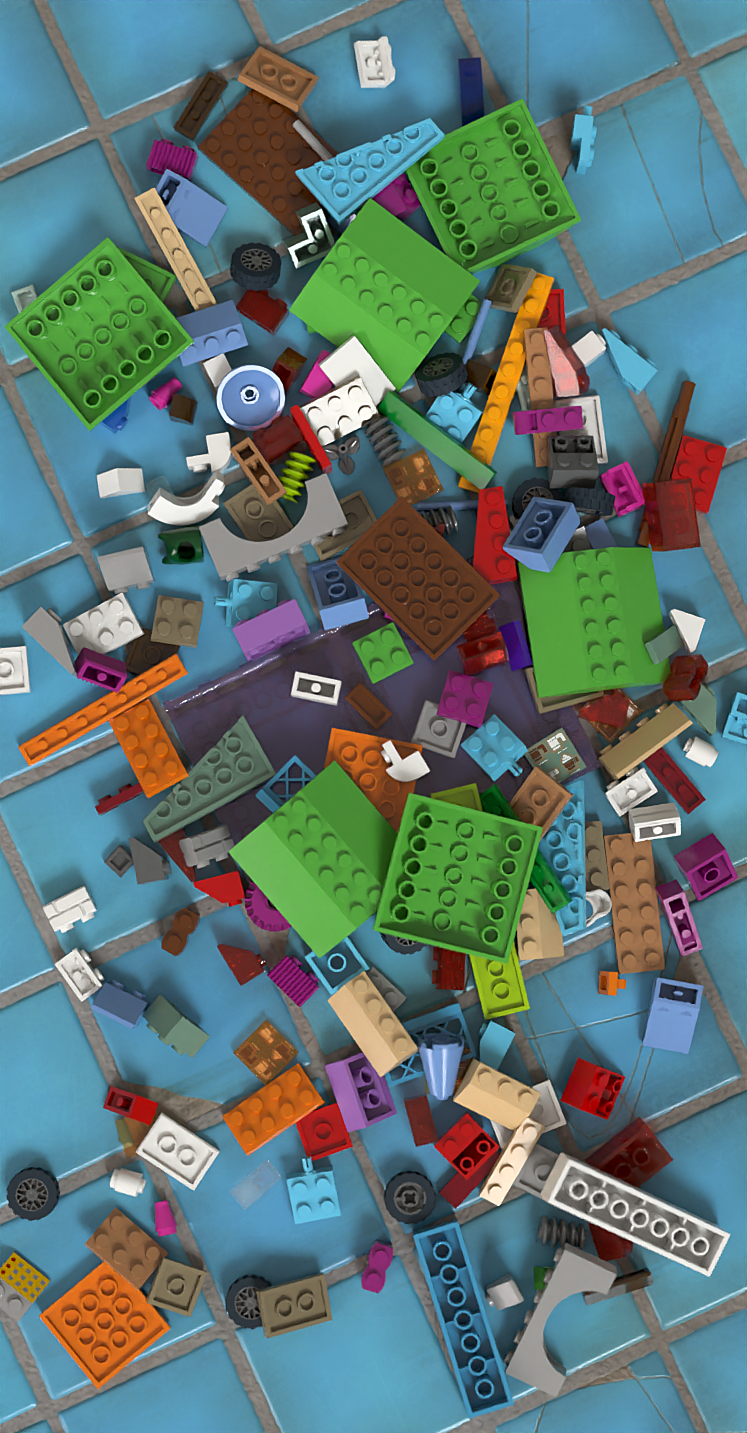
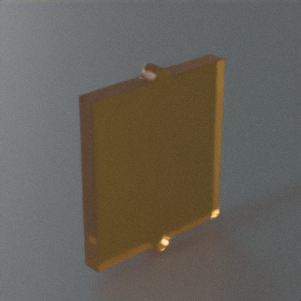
(132, 1134)

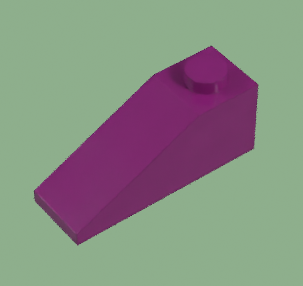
(679, 917)

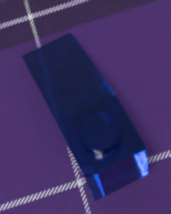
(470, 89)

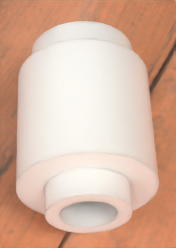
(700, 751)
(127, 1182)

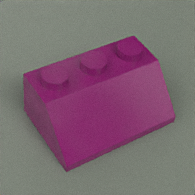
(398, 198)

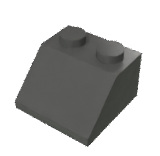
(148, 863)

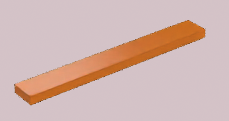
(103, 710)

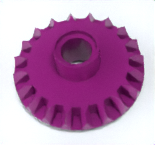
(261, 912)

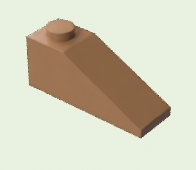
(257, 471)

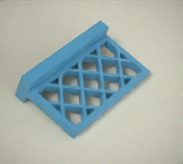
(273, 800)
(427, 1021)

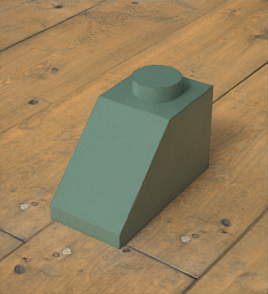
(703, 709)

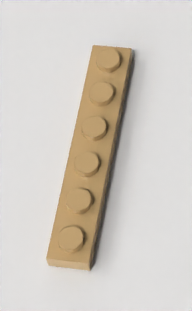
(175, 249)

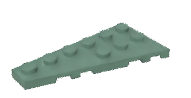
(219, 777)

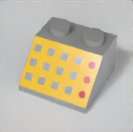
(19, 1286)

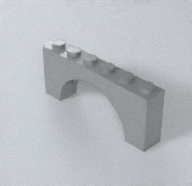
(235, 555)
(571, 1273)

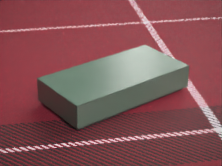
(664, 644)

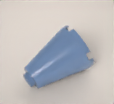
(441, 1062)

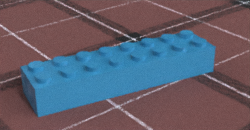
(463, 1318)

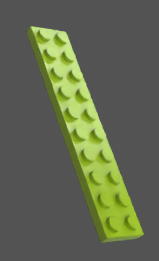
(498, 983)

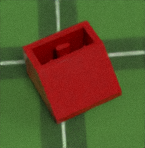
(592, 1088)
(466, 1145)

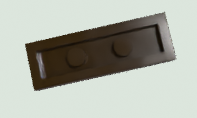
(200, 106)

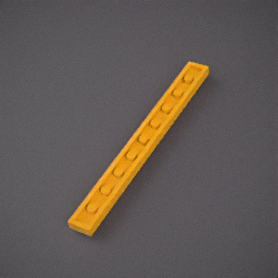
(508, 375)

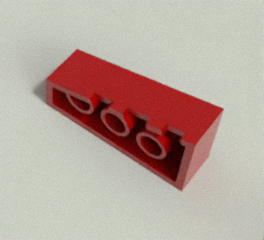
(490, 536)

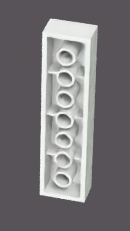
(635, 1214)

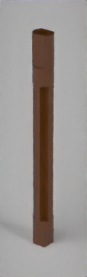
(669, 449)

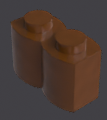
(177, 938)

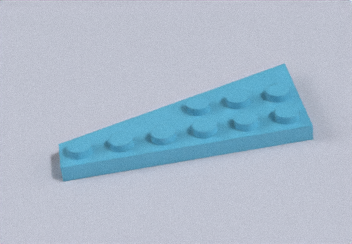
(362, 172)
(565, 852)

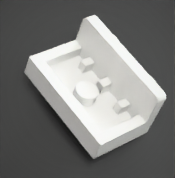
(374, 63)
(630, 791)
(80, 974)

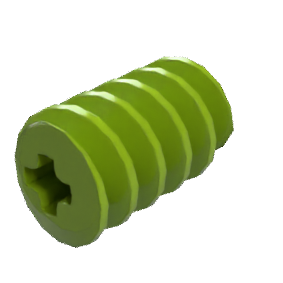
(295, 474)

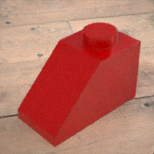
(224, 888)
(130, 1105)

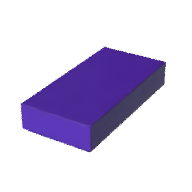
(516, 645)

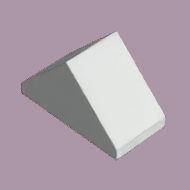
(120, 482)
(688, 628)

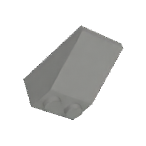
(126, 570)
(48, 632)

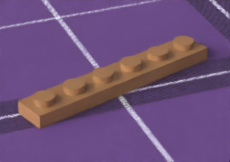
(538, 385)

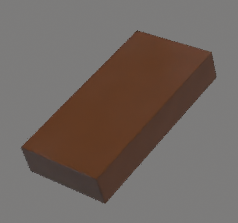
(368, 706)

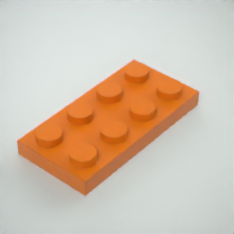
(148, 748)
(273, 1109)

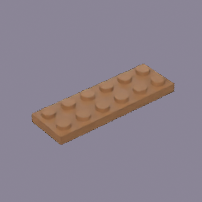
(634, 904)

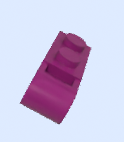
(548, 420)

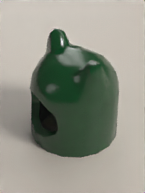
(182, 545)

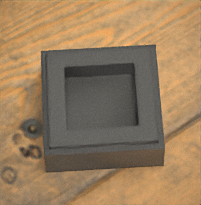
(119, 861)

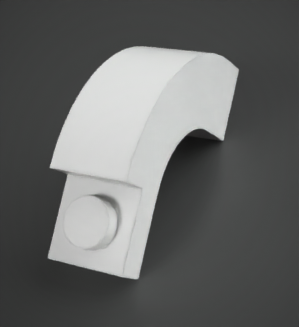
(187, 510)

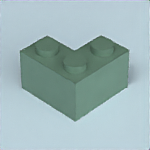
(314, 241)
(174, 1027)

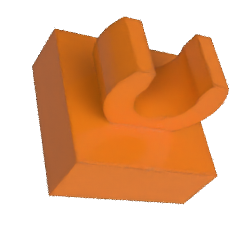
(609, 983)

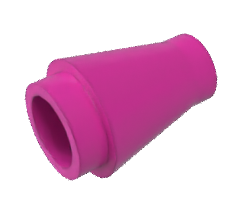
(163, 395)
(164, 1219)

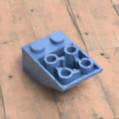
(190, 207)
(672, 1015)

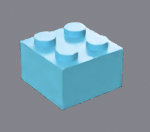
(338, 965)

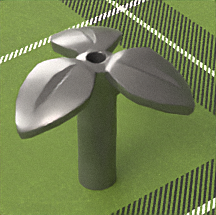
(349, 447)

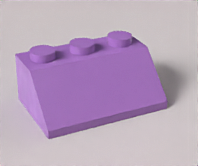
(271, 629)
(360, 1092)

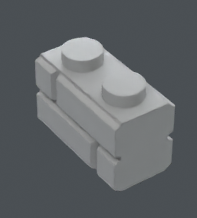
(206, 846)

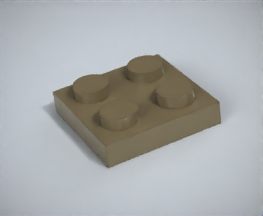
(510, 287)
(177, 621)
(176, 1286)

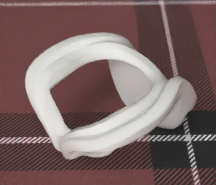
(600, 904)

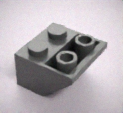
(571, 461)

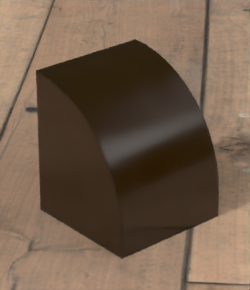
(480, 376)
(183, 409)

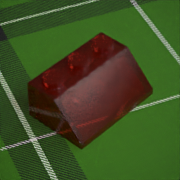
(671, 514)
(631, 1154)

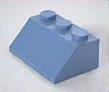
(214, 332)
(542, 533)

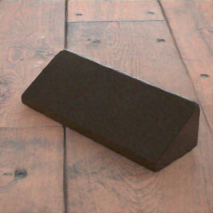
(621, 1285)

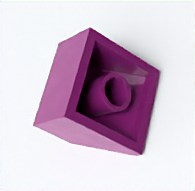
(705, 866)

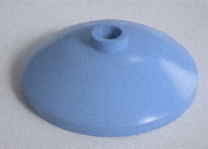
(252, 410)

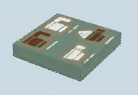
(556, 756)

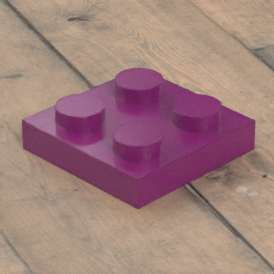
(465, 698)

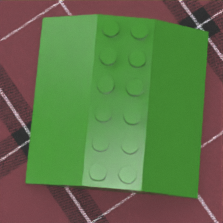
(492, 190)
(385, 291)
(99, 334)
(593, 621)
(321, 858)
(457, 878)

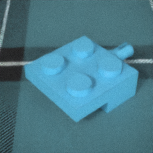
(582, 137)
(456, 413)
(247, 599)
(736, 723)
(495, 748)
(313, 1193)

